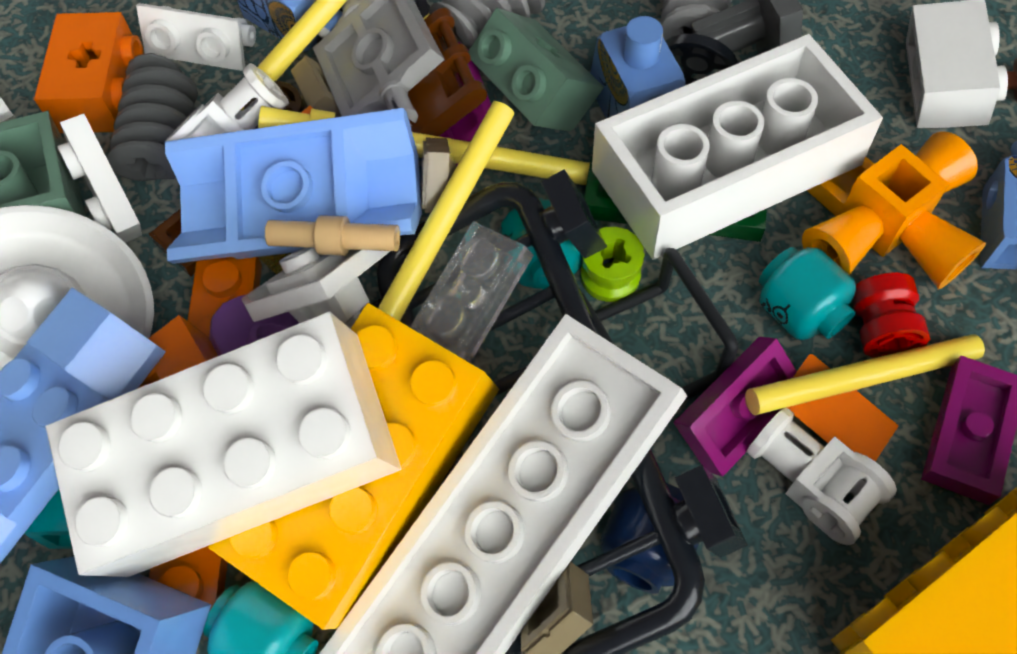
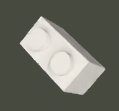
(954, 64)

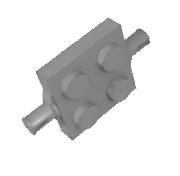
(377, 56)

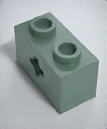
(534, 71)

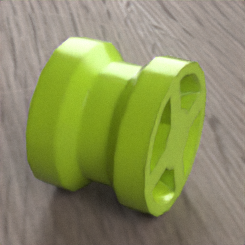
(622, 276)

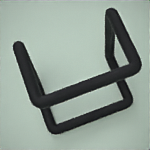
(671, 260)

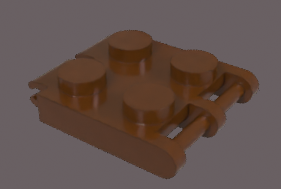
(440, 95)

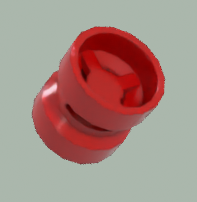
(889, 314)

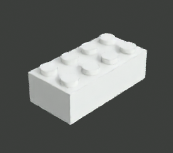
(732, 144)
(220, 448)

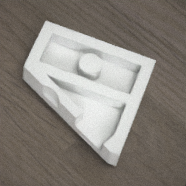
(86, 159)

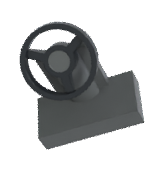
(737, 27)

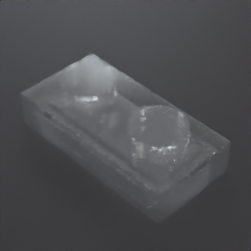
(472, 290)

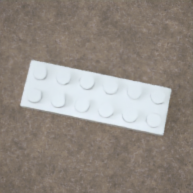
(515, 503)

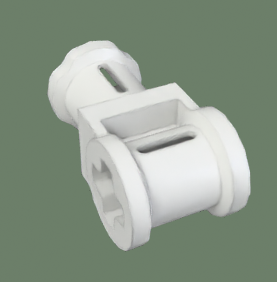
(225, 113)
(824, 476)

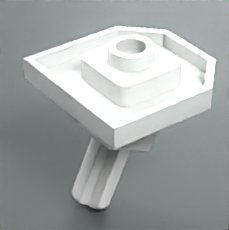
(314, 286)

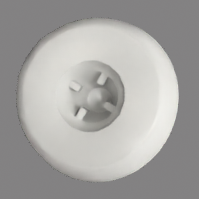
(57, 250)

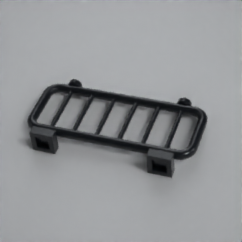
(677, 527)

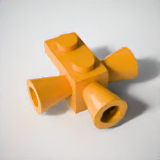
(894, 204)

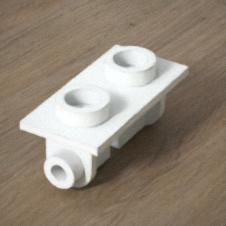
(195, 36)

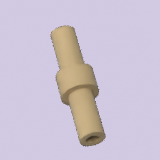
(332, 235)

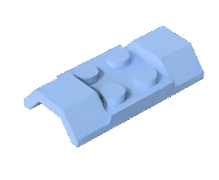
(292, 172)
(67, 366)

